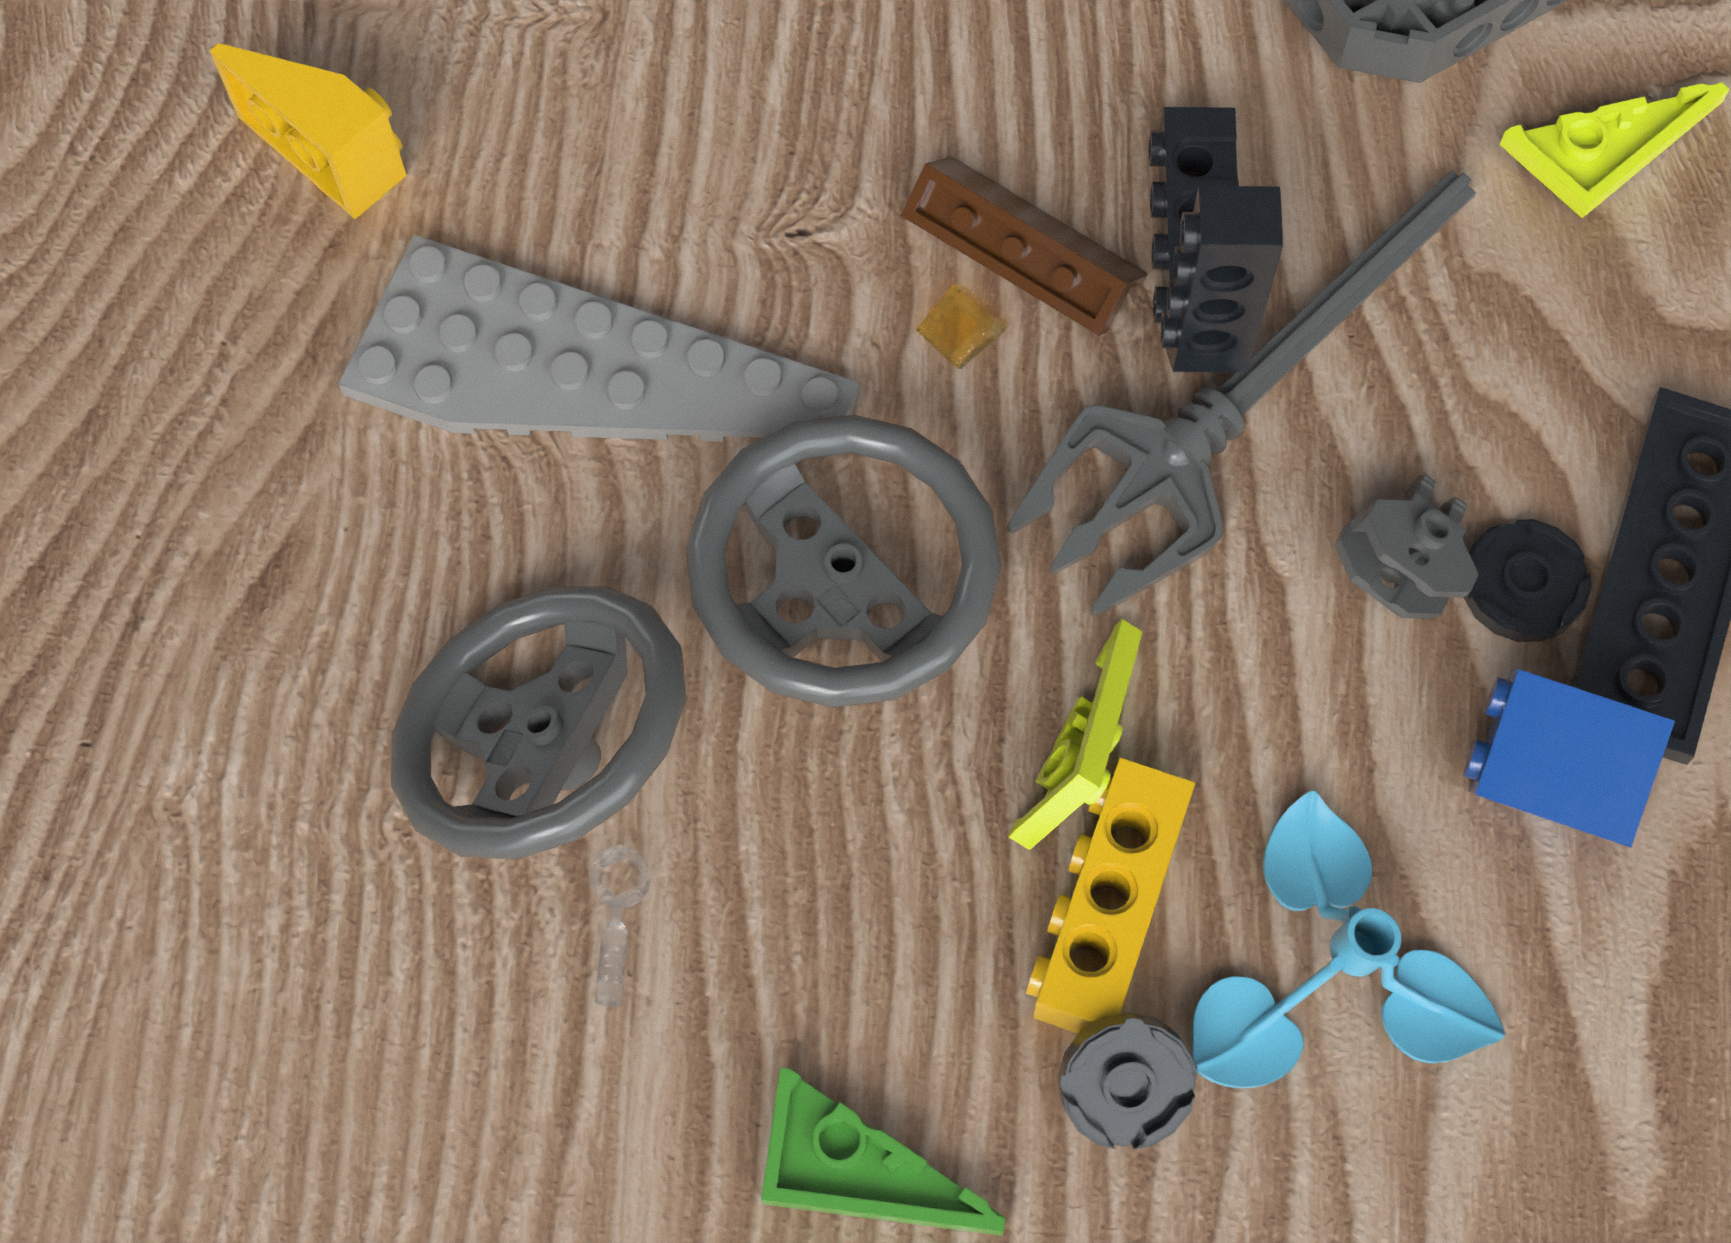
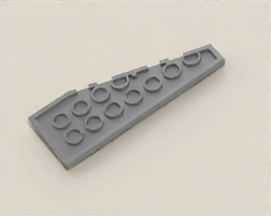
(517, 352)

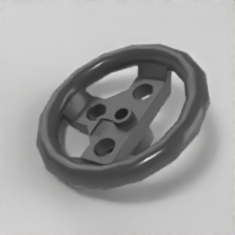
(836, 567)
(548, 727)

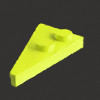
(1599, 151)
(1079, 758)

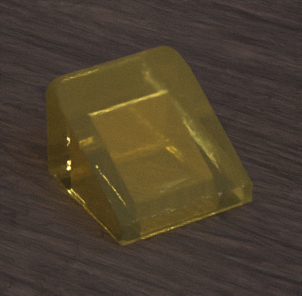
(961, 325)

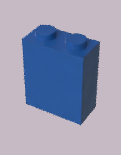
(1568, 755)

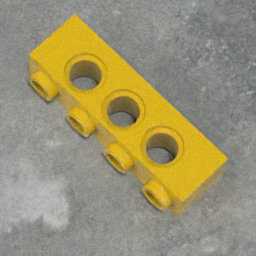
(1156, 808)

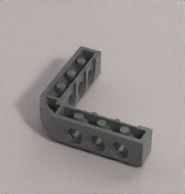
(1411, 36)

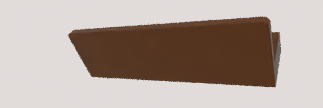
(1021, 243)

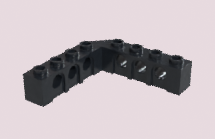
(1213, 245)

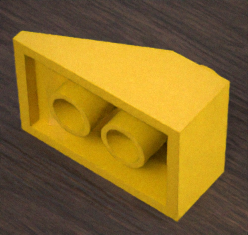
(317, 124)

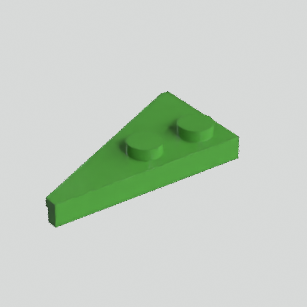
(840, 1165)

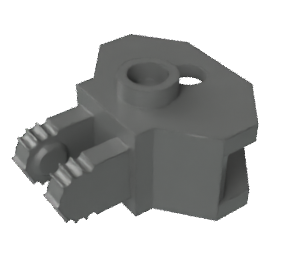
(1411, 547)

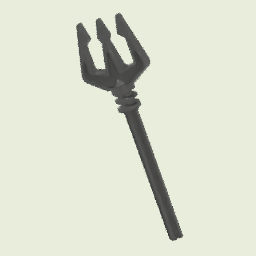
(1171, 459)

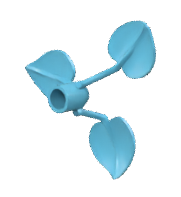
(1433, 1003)

